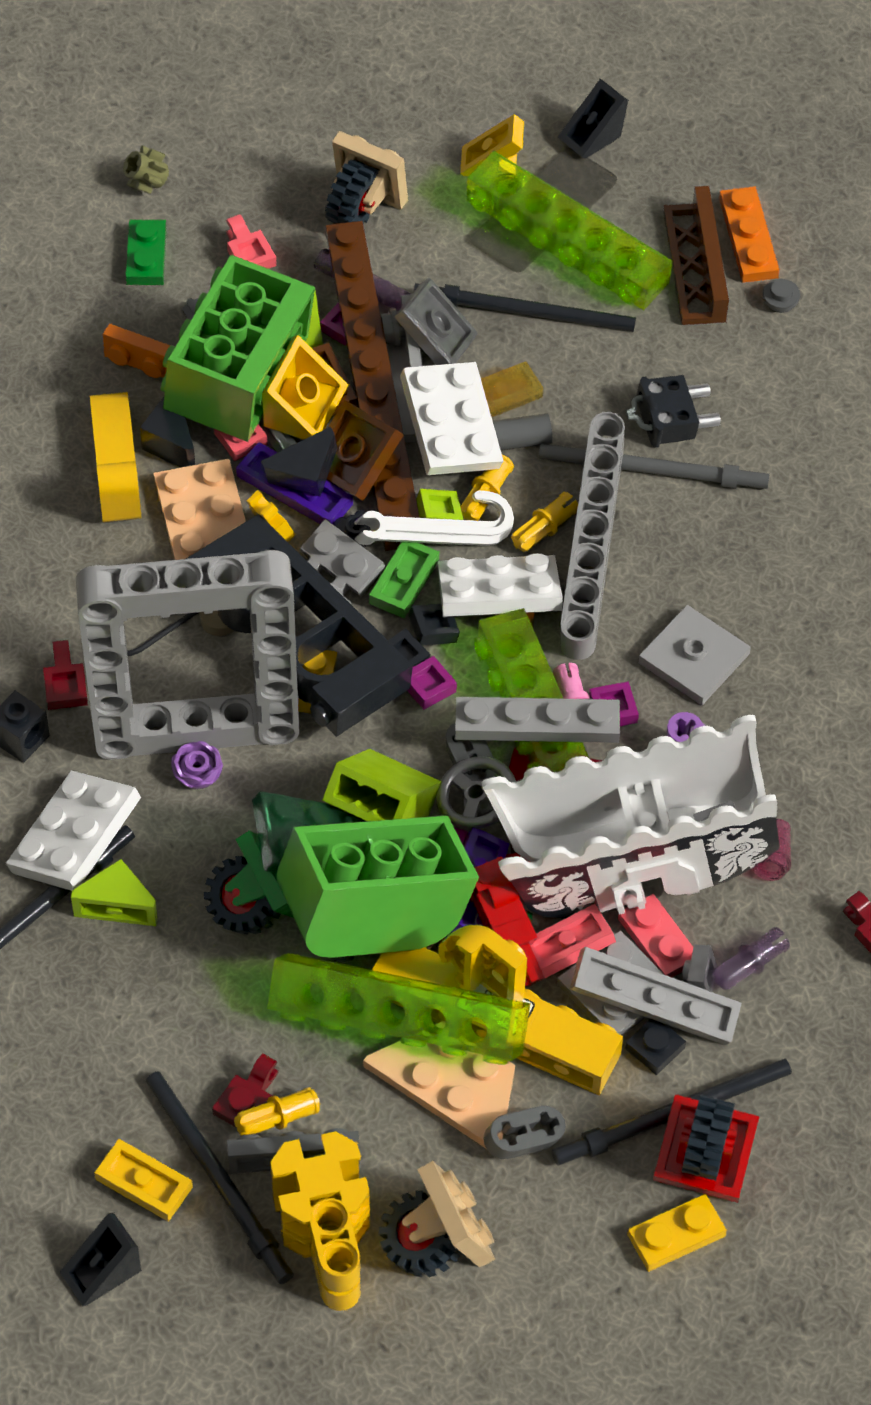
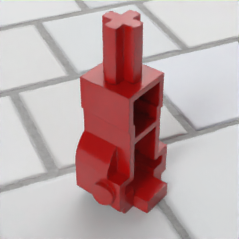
(503, 912)

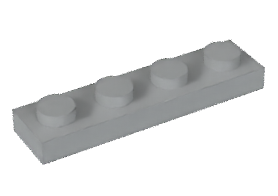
(537, 719)
(655, 996)

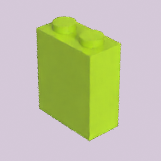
(380, 788)

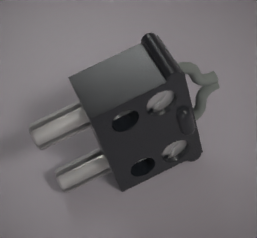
(669, 409)

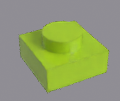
(438, 504)

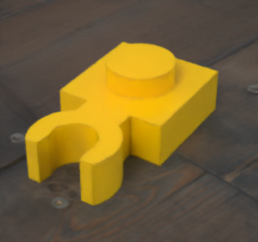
(269, 512)

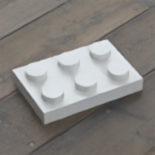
(451, 418)
(499, 585)
(73, 830)

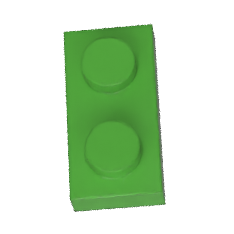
(404, 578)

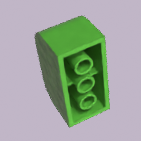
(376, 884)

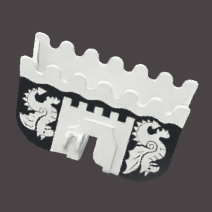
(608, 829)

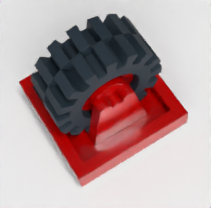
(706, 1147)

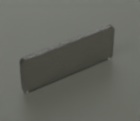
(568, 173)

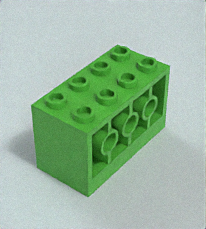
(234, 346)

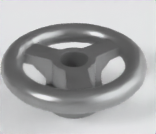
(478, 811)

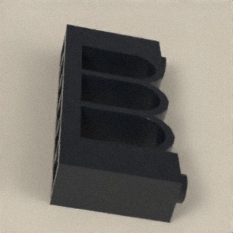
(357, 688)

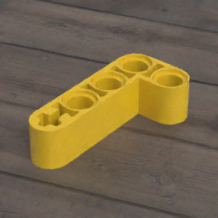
(115, 457)

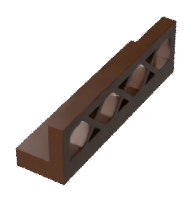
(709, 254)

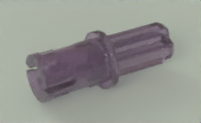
(750, 959)

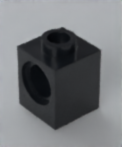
(22, 726)

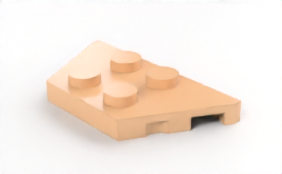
(453, 1087)

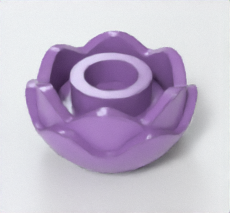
(197, 754)

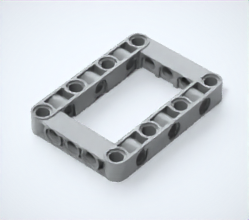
(111, 596)

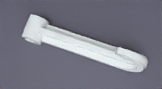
(440, 530)

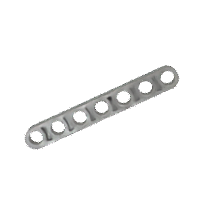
(588, 549)

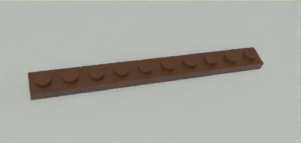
(370, 362)

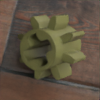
(146, 169)

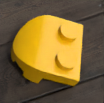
(486, 960)

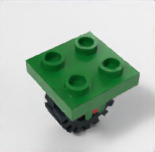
(243, 893)

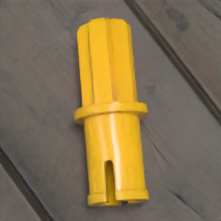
(488, 481)
(544, 522)
(277, 1112)

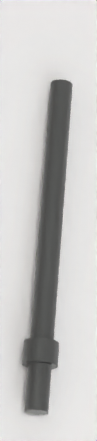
(729, 476)

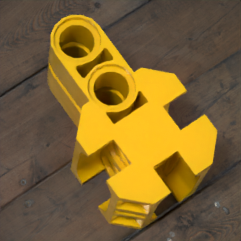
(324, 1213)

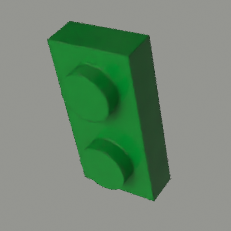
(146, 252)

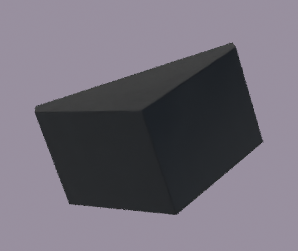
(596, 121)
(168, 437)
(304, 464)
(102, 1261)

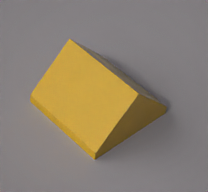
(301, 392)

